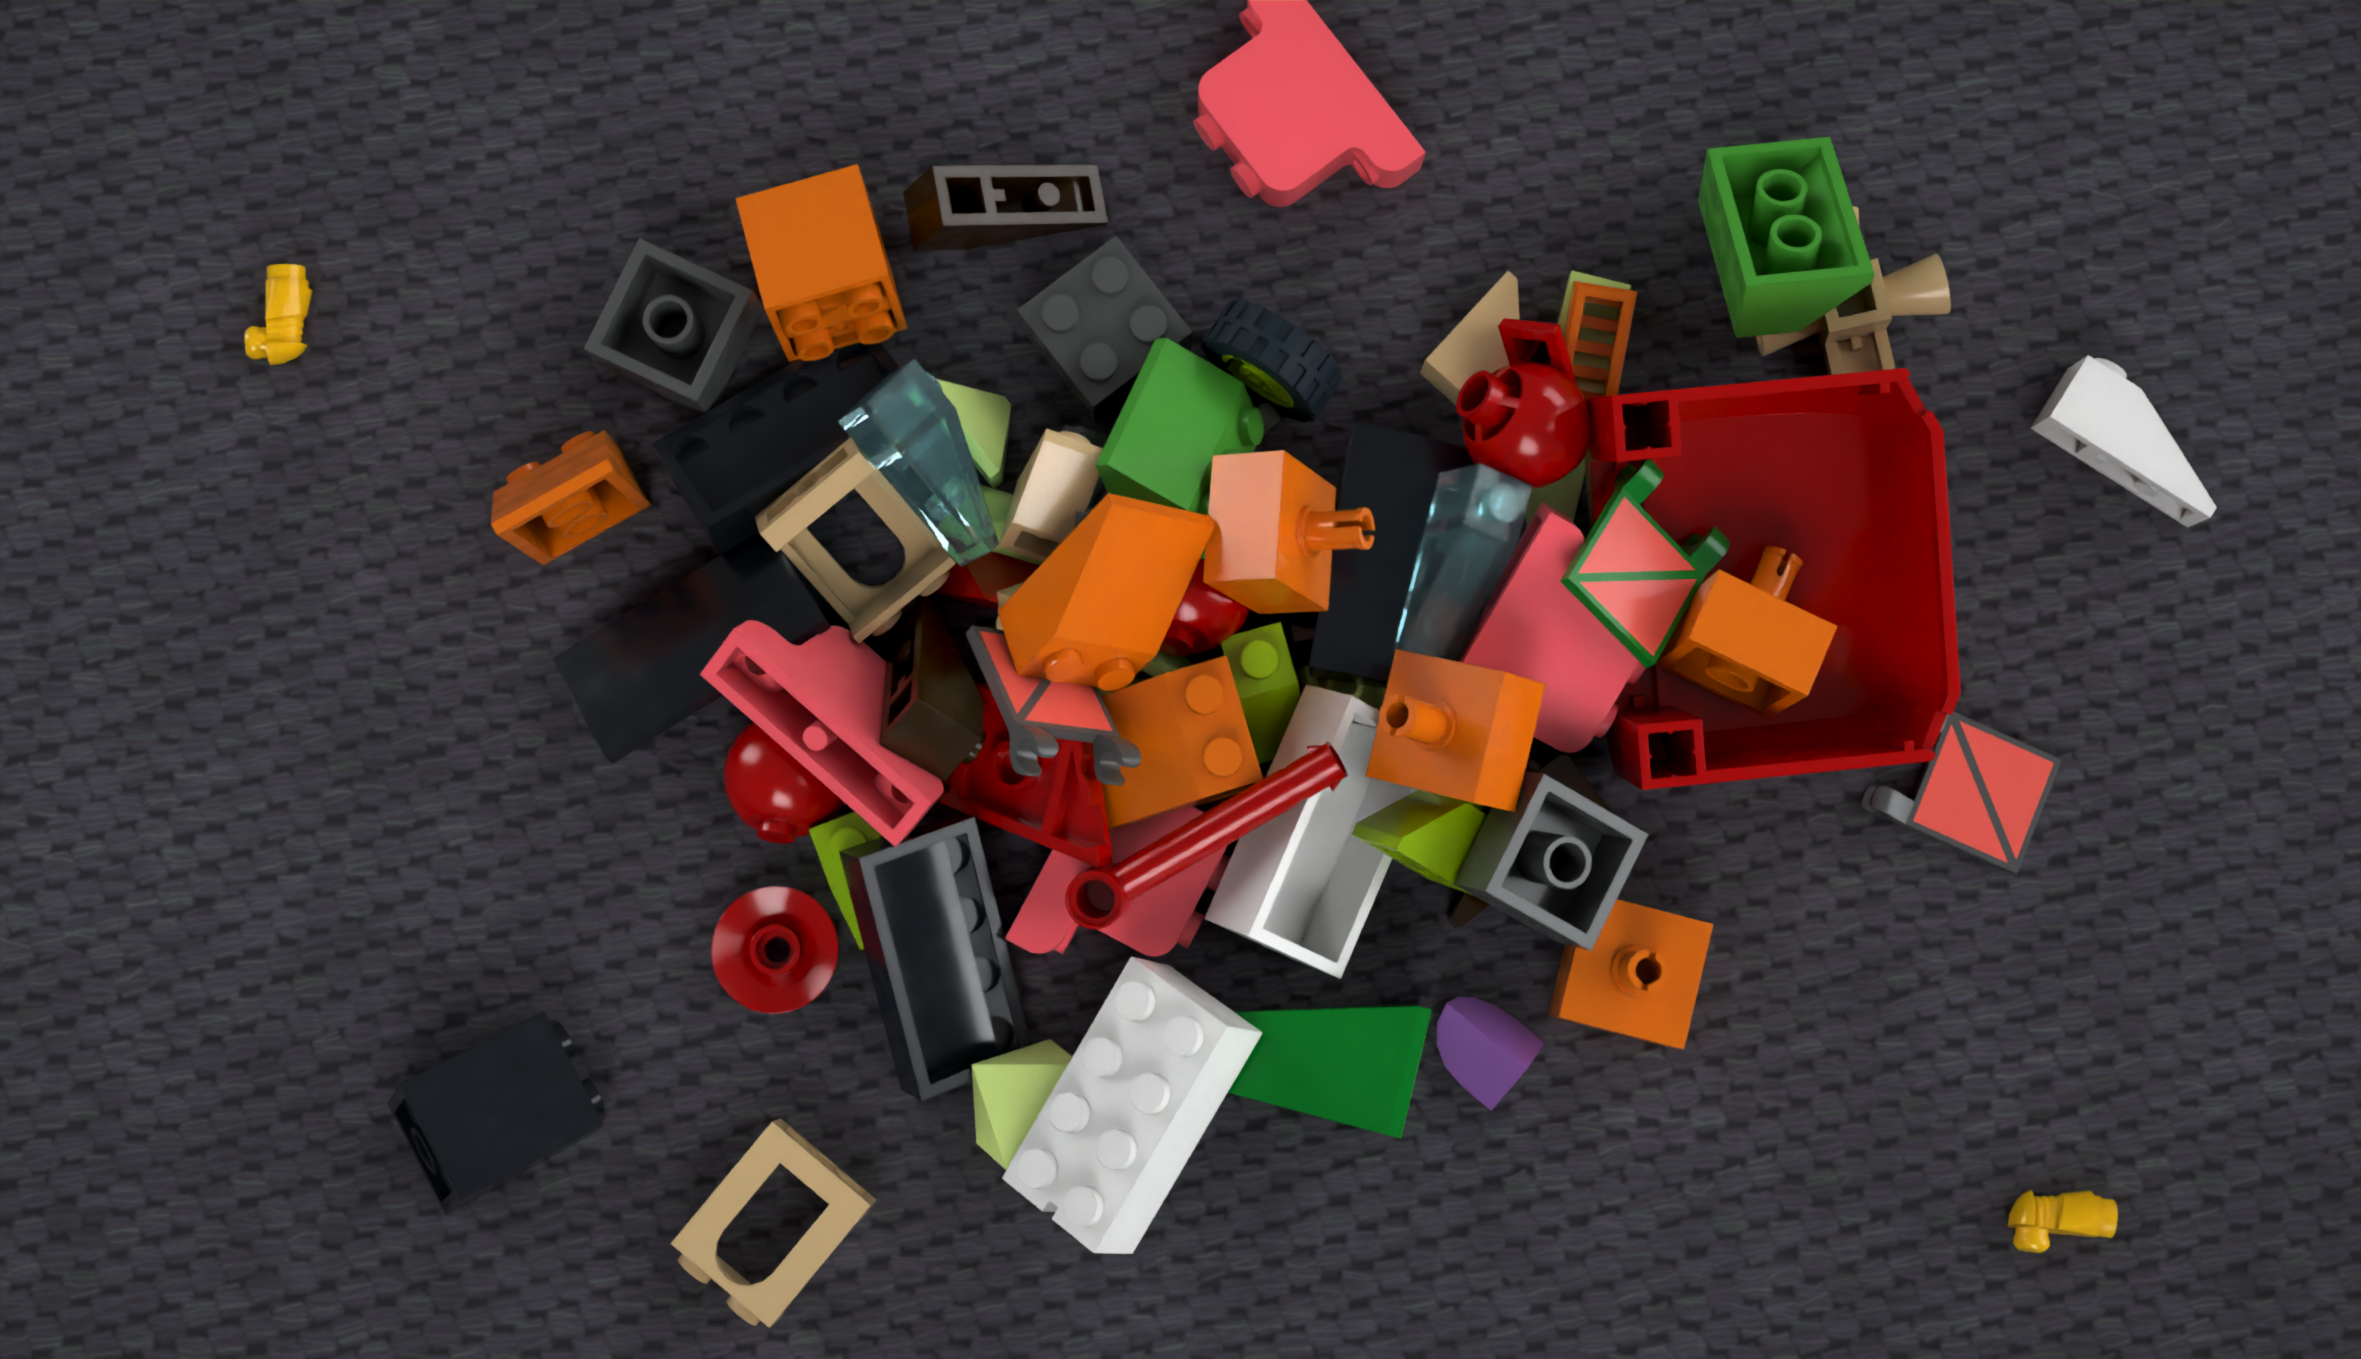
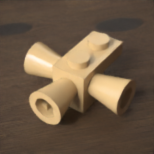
(1855, 330)

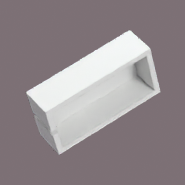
(1303, 876)
(1131, 1106)

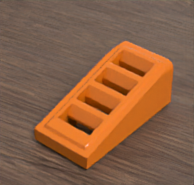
(1607, 296)

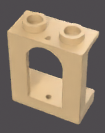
(862, 606)
(700, 1236)

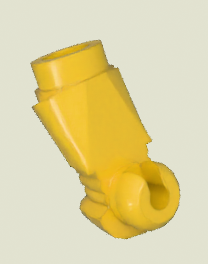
(286, 309)
(2066, 1214)

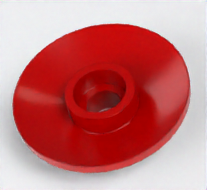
(742, 943)

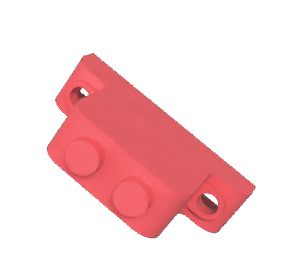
(1299, 109)
(1552, 638)
(827, 713)
(1155, 917)

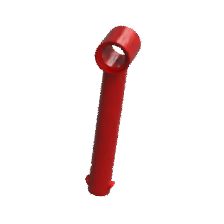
(1205, 835)

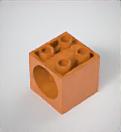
(821, 264)

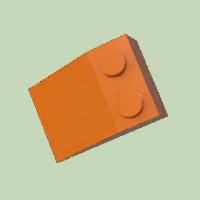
(567, 498)
(1105, 594)
(1188, 739)

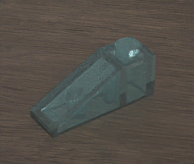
(923, 453)
(1461, 558)

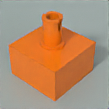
(1276, 532)
(1750, 640)
(1455, 729)
(1636, 977)

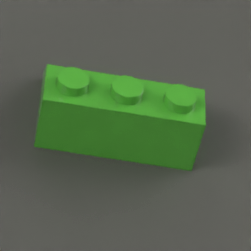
(1781, 233)
(1173, 426)

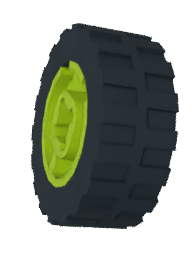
(1272, 359)

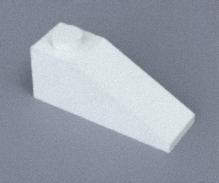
(2120, 434)

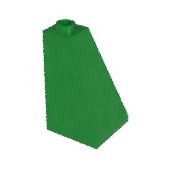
(1337, 1062)

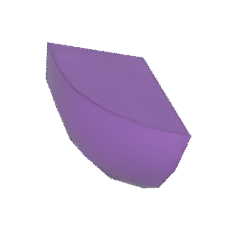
(1484, 1047)

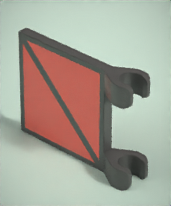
(1046, 710)
(1975, 794)

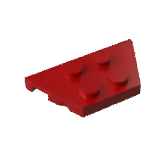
(1056, 809)

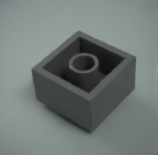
(1101, 326)
(674, 327)
(1552, 861)

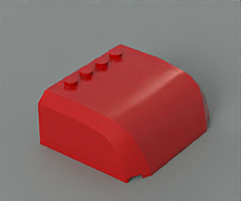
(1859, 492)

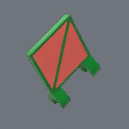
(1635, 572)

